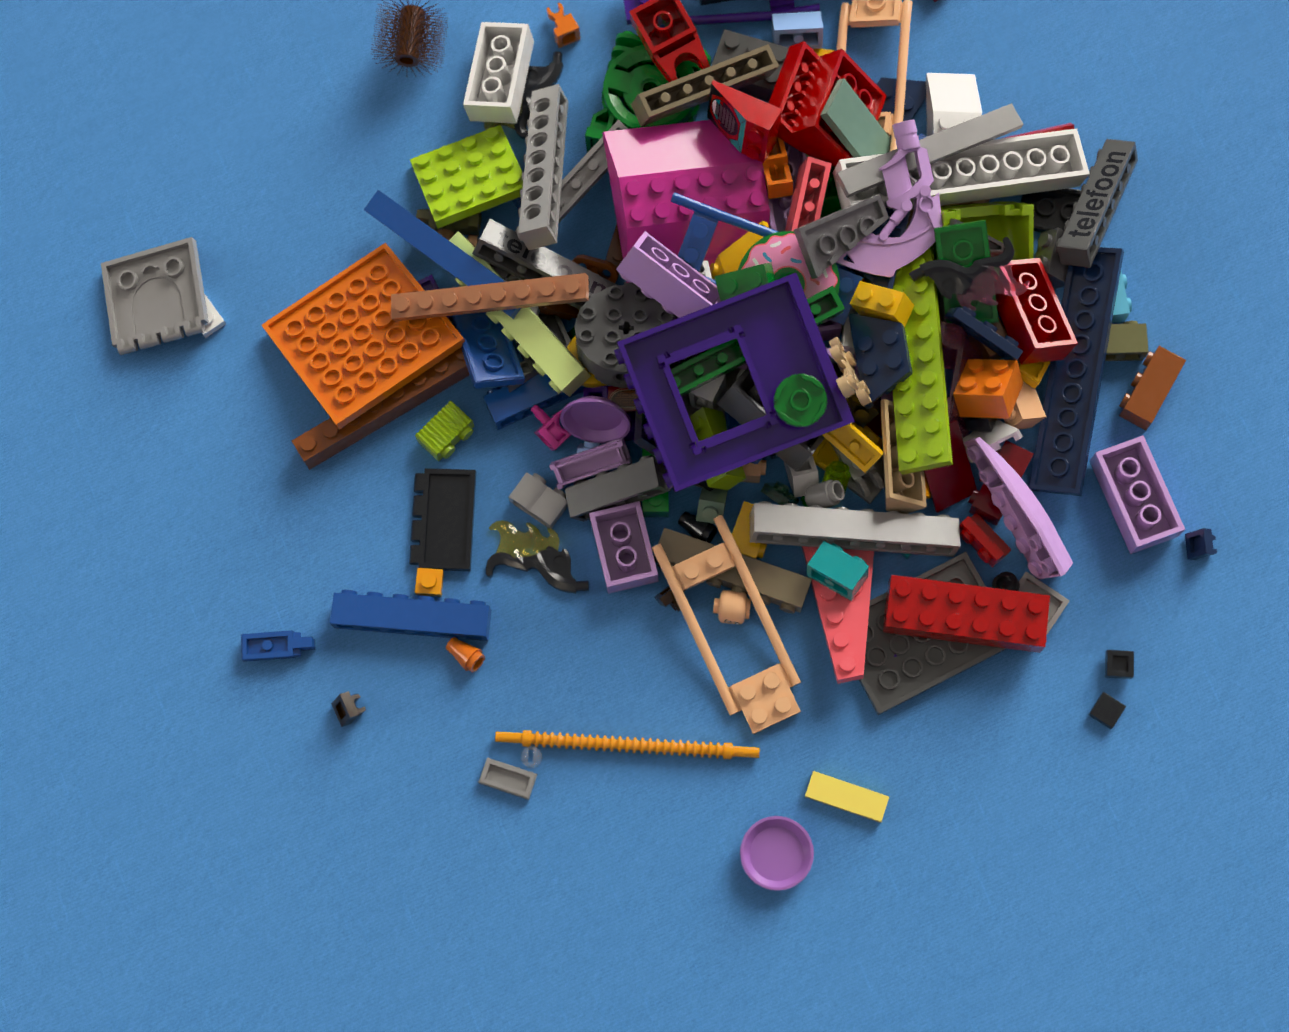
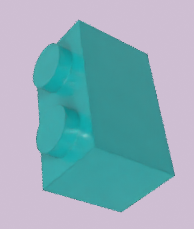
(838, 570)

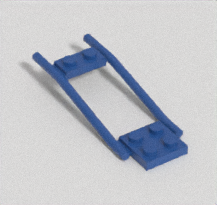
(703, 228)

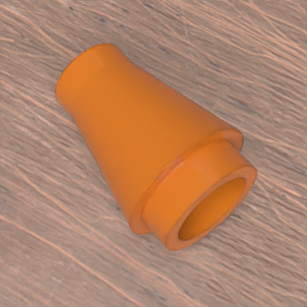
(467, 655)

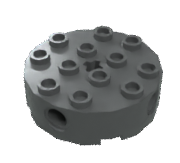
(609, 318)

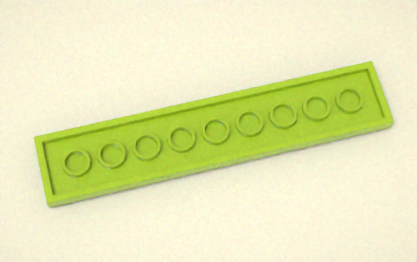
(922, 398)

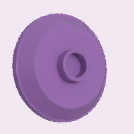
(595, 419)
(776, 853)

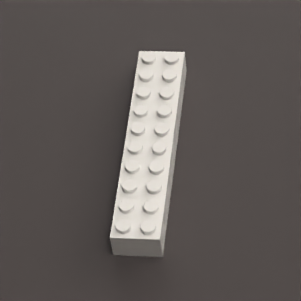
(995, 169)

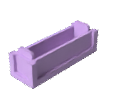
(590, 462)

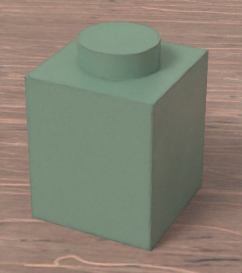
(711, 504)

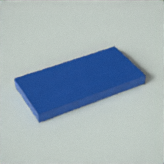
(488, 352)

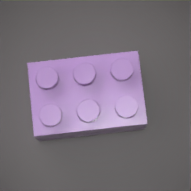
(623, 547)

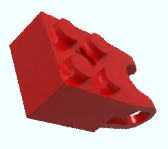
(670, 44)

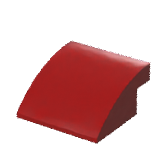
(803, 92)

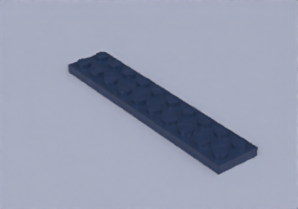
(1077, 379)

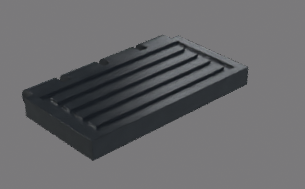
(446, 519)

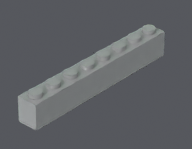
(854, 529)

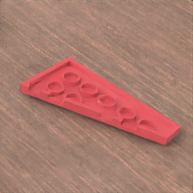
(844, 621)

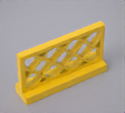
(857, 444)

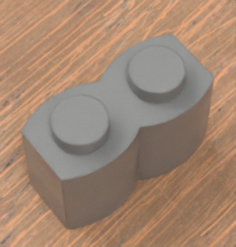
(539, 500)

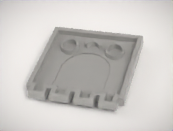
(155, 296)

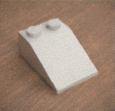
(950, 100)

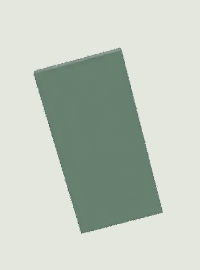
(854, 122)

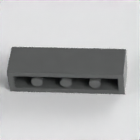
(616, 488)

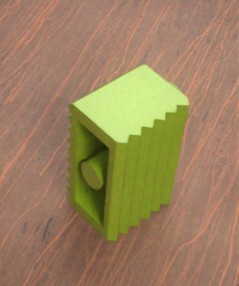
(445, 431)

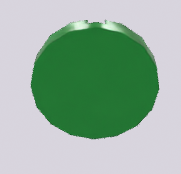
(800, 400)

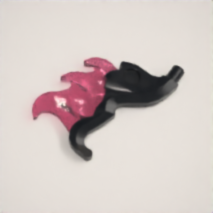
(975, 282)

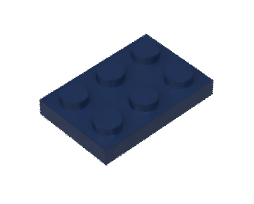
(984, 333)

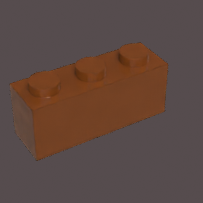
(1151, 387)

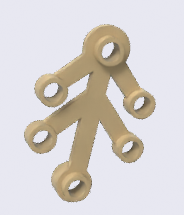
(848, 382)

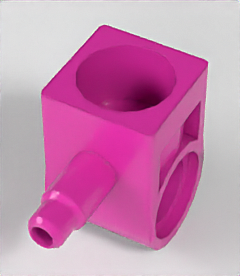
(550, 432)

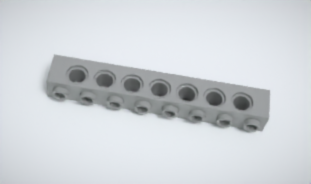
(543, 168)

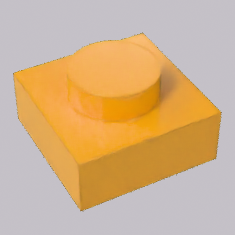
(429, 582)

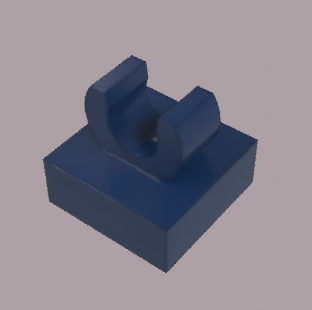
(1200, 544)

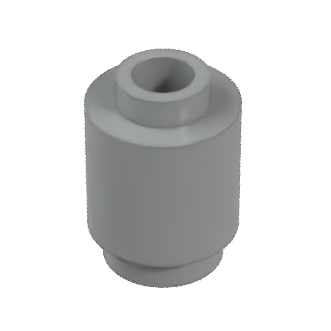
(825, 494)

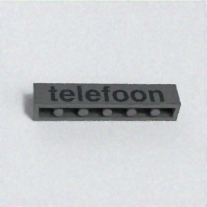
(1097, 203)
(504, 250)

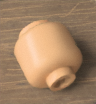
(732, 607)

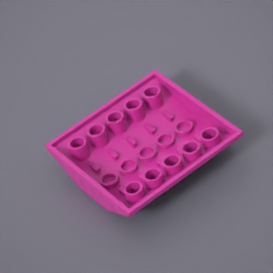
(683, 159)

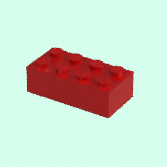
(1036, 316)

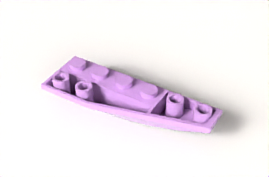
(1021, 513)

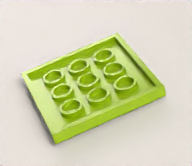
(468, 176)

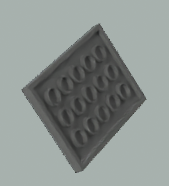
(919, 660)

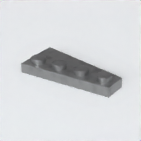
(835, 234)

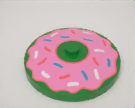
(787, 258)

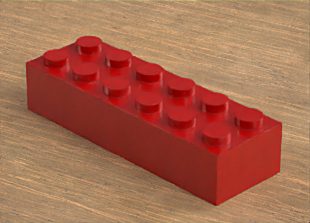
(966, 613)

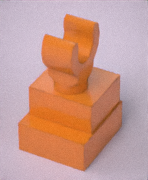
(566, 28)

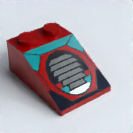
(744, 120)

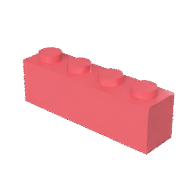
(808, 193)

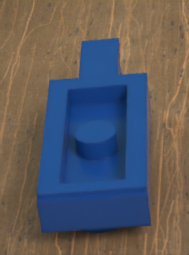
(274, 645)

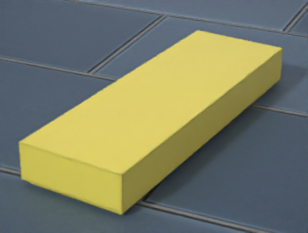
(847, 796)

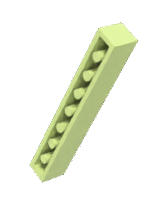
(534, 338)

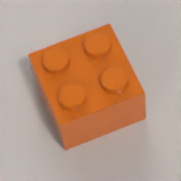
(988, 388)

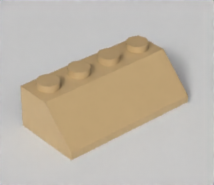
(902, 492)

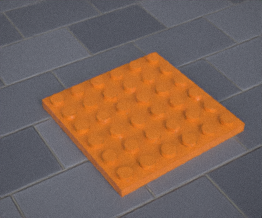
(349, 345)

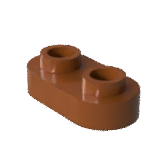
(598, 265)

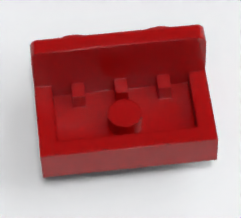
(983, 540)

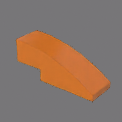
(777, 172)

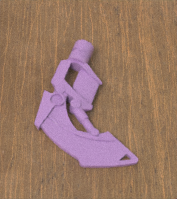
(884, 254)

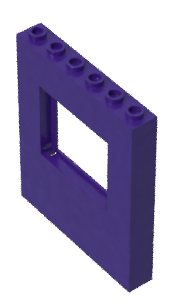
(776, 341)

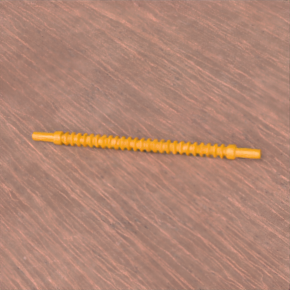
(726, 750)

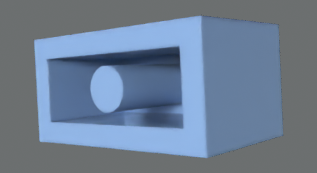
(798, 27)

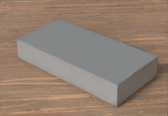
(508, 778)

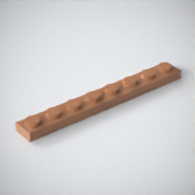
(490, 297)

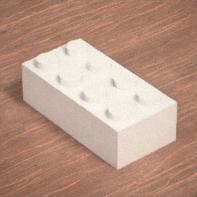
(498, 72)

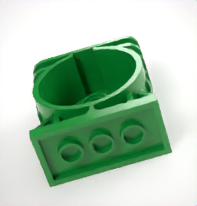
(628, 75)

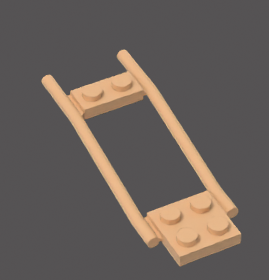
(876, 14)
(766, 695)

